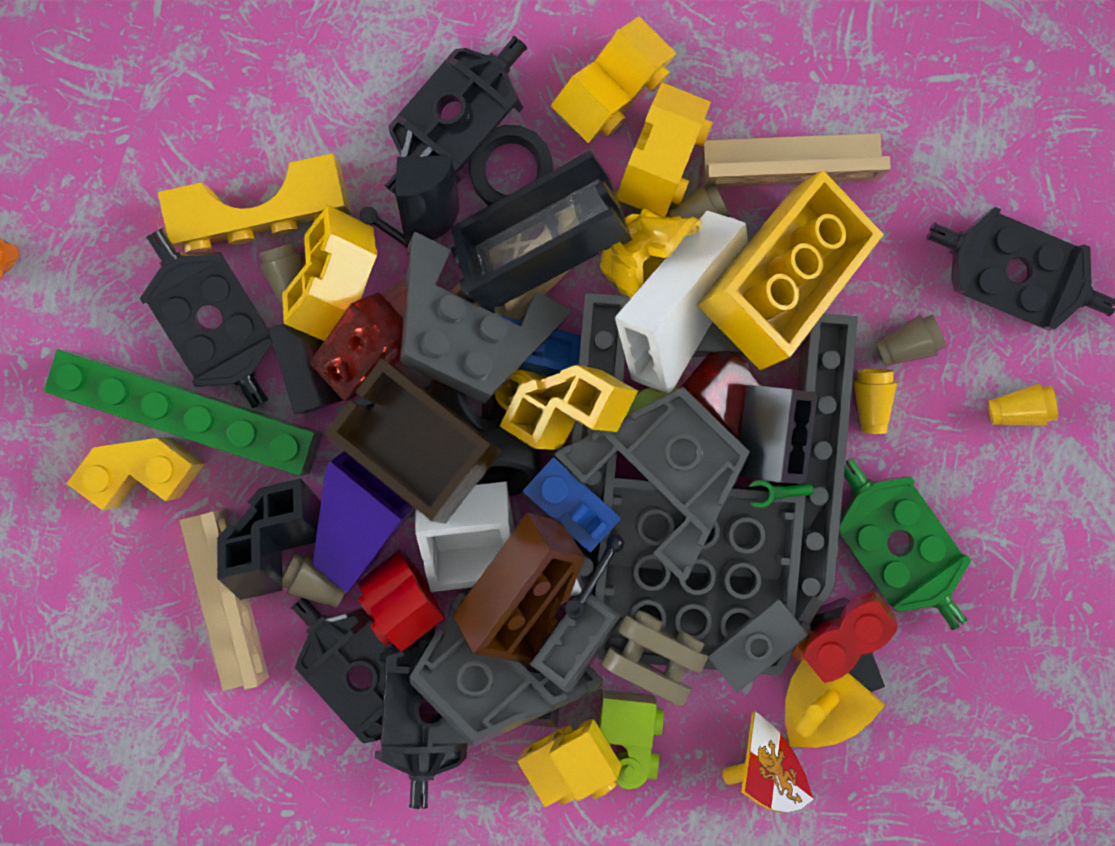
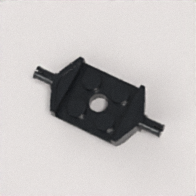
(486, 98)
(1056, 270)
(216, 354)
(329, 654)
(406, 740)

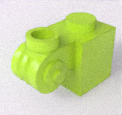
(632, 722)

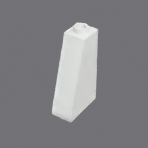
(662, 319)

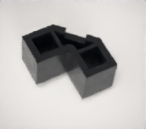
(251, 551)

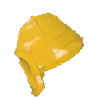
(653, 241)

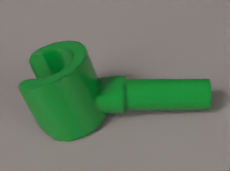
(781, 491)

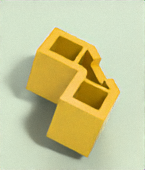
(620, 74)
(663, 149)
(335, 272)
(549, 407)
(115, 469)
(571, 764)

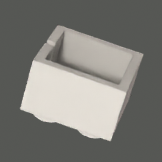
(465, 546)

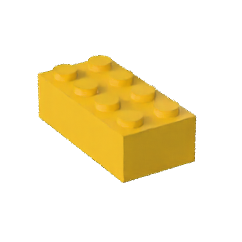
(791, 271)

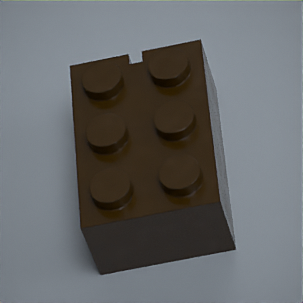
(413, 442)

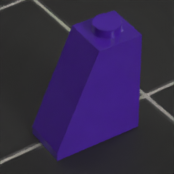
(354, 521)

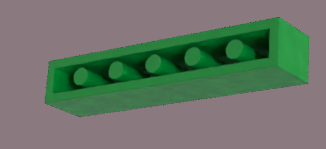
(183, 412)

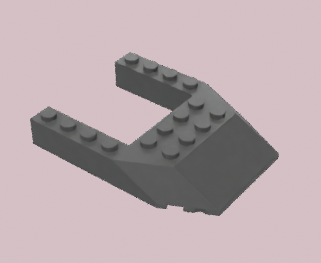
(751, 550)

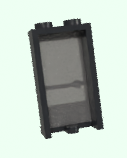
(538, 232)

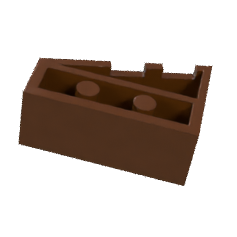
(521, 591)

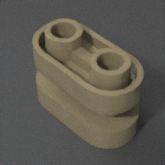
(644, 633)

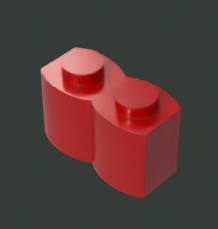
(399, 601)
(860, 630)

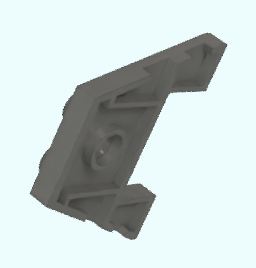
(461, 340)
(682, 455)
(486, 693)

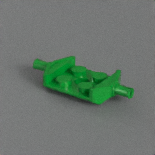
(930, 565)

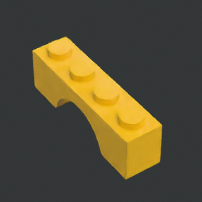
(197, 216)

